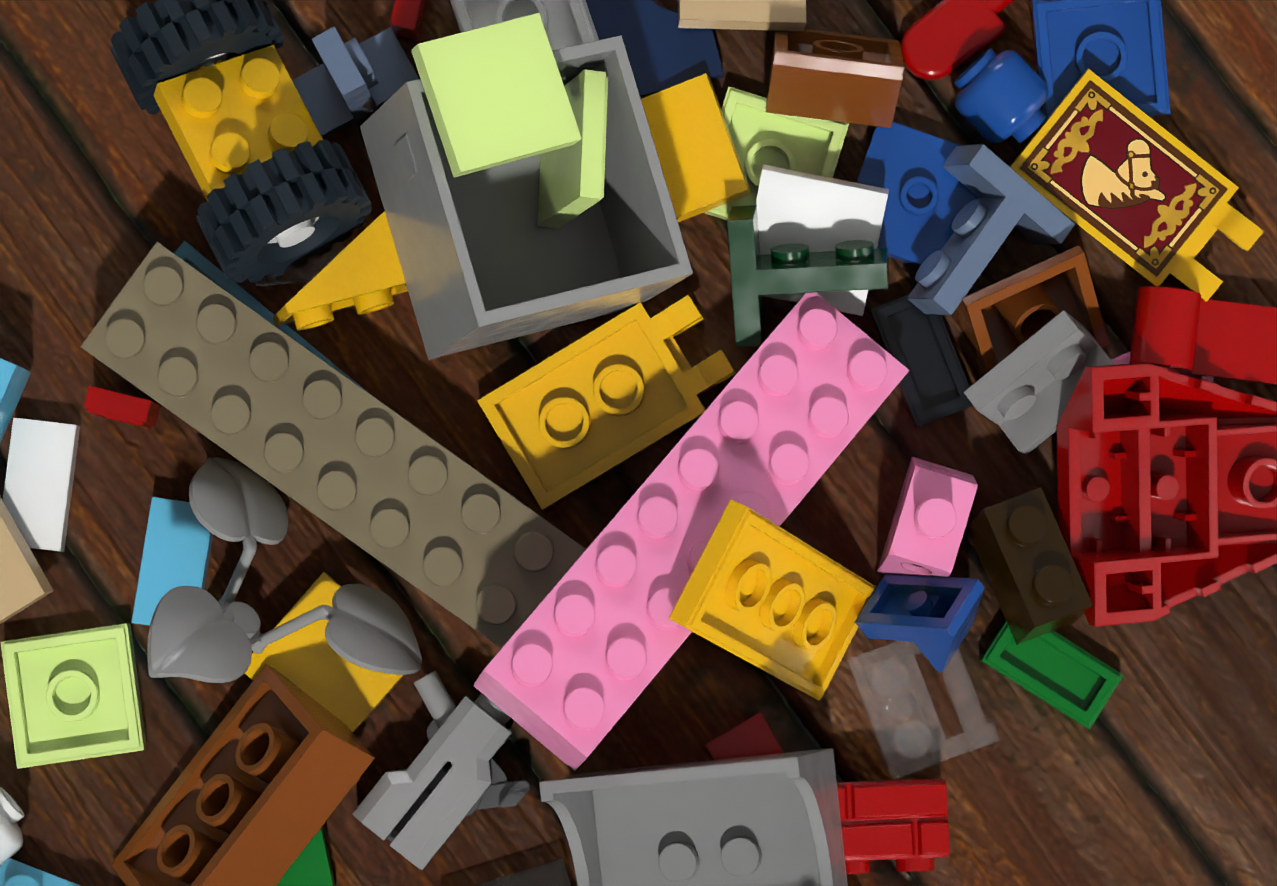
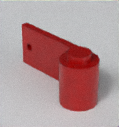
(1204, 338)

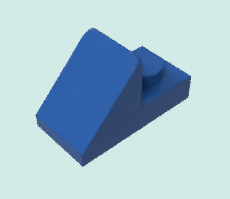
(924, 611)

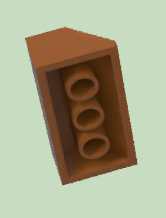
(248, 794)

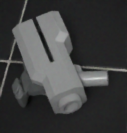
(446, 780)

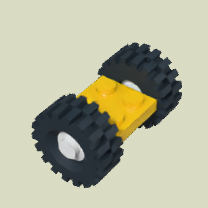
(244, 131)

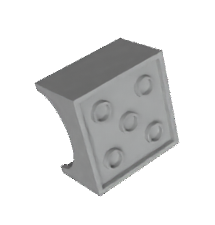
(705, 822)

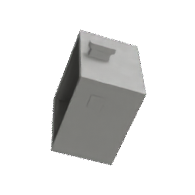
(474, 242)

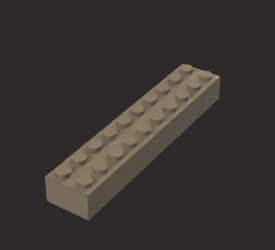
(331, 446)

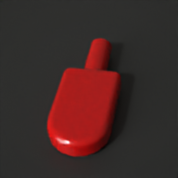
(951, 36)

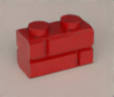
(894, 822)

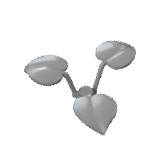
(215, 639)

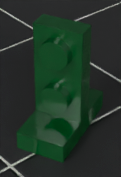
(791, 270)

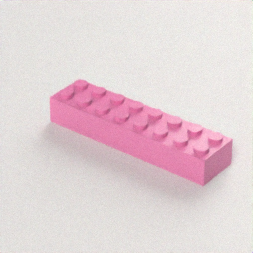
(757, 443)

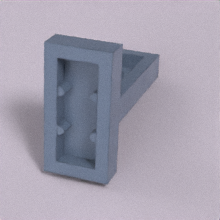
(352, 79)
(982, 226)

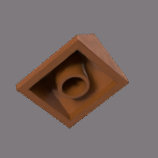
(835, 77)
(1017, 307)

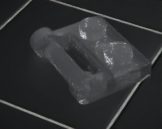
(904, 712)

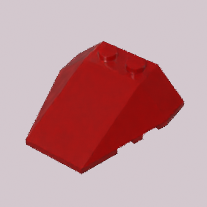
(1163, 488)

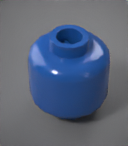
(1001, 96)

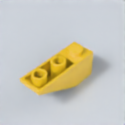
(358, 276)

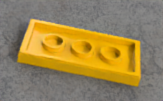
(772, 600)

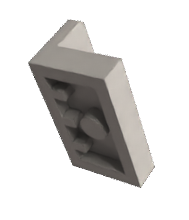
(1036, 381)

